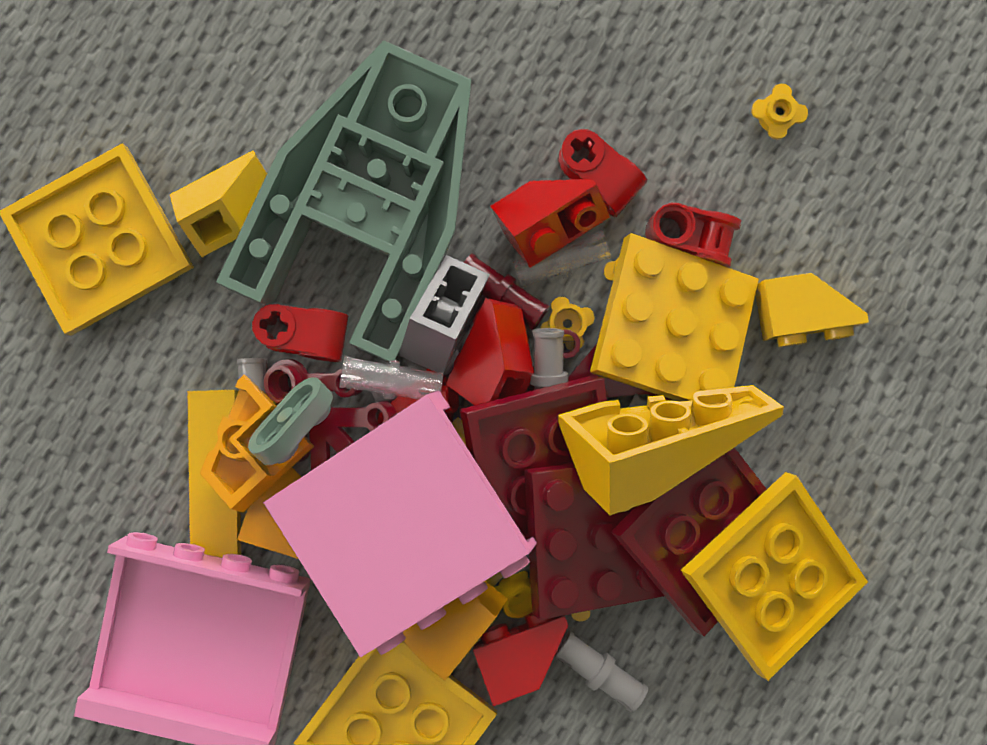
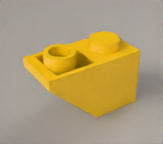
(219, 203)
(803, 306)

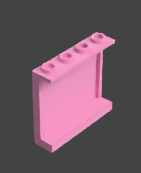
(399, 527)
(194, 644)

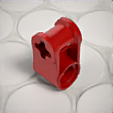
(614, 174)
(701, 231)
(310, 331)

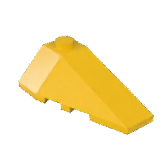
(649, 449)

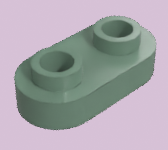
(290, 421)

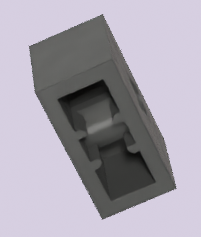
(443, 314)

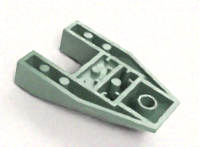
(374, 167)

